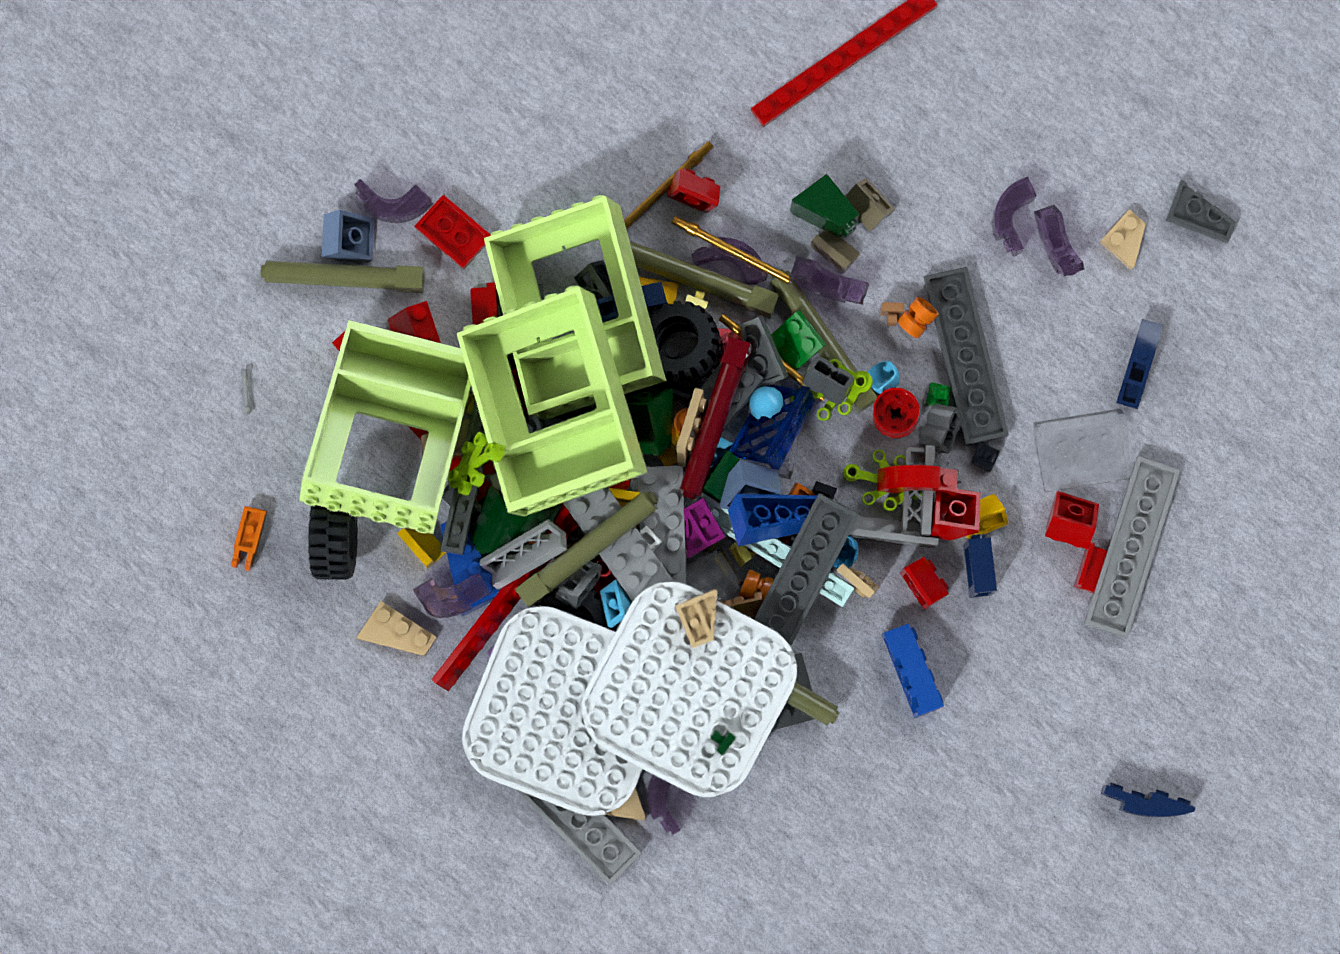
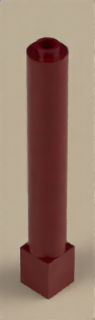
(733, 365)

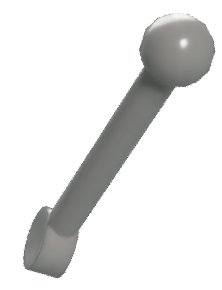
(247, 409)

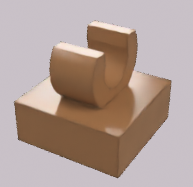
(891, 310)

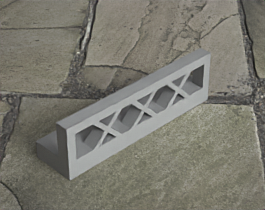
(926, 496)
(889, 532)
(529, 555)

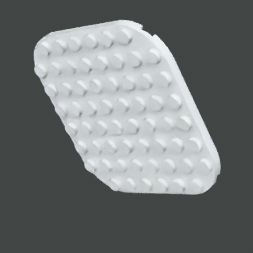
(663, 699)
(530, 720)

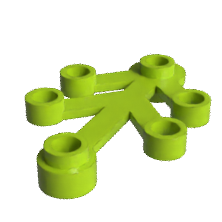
(852, 397)
(467, 467)
(871, 477)

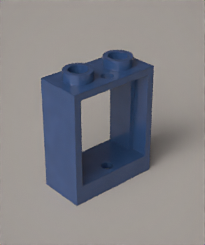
(980, 566)

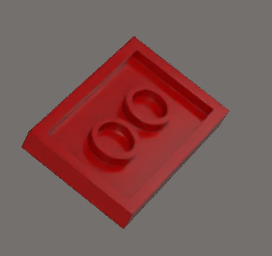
(452, 231)

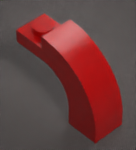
(916, 477)

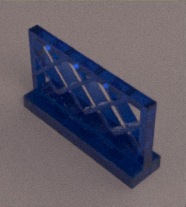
(787, 429)

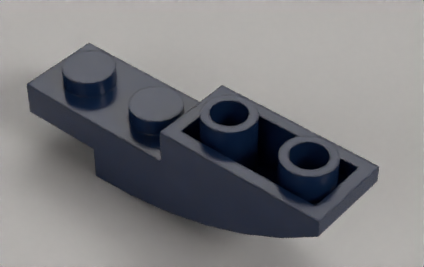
(653, 295)
(1139, 364)
(1156, 805)

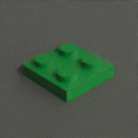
(797, 341)

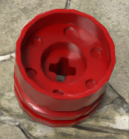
(896, 400)

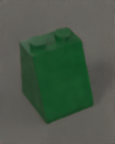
(826, 208)
(652, 418)
(716, 481)
(495, 525)

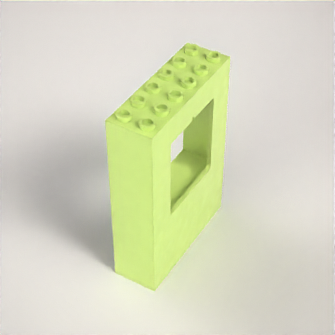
(554, 370)
(398, 382)
(568, 456)

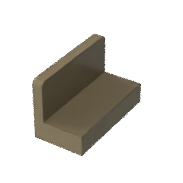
(869, 204)
(835, 250)

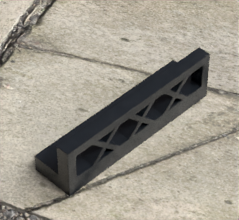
(599, 276)

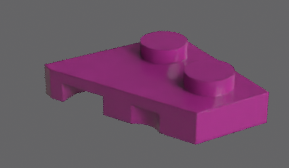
(700, 527)

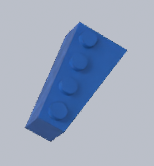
(768, 516)
(468, 565)
(912, 670)

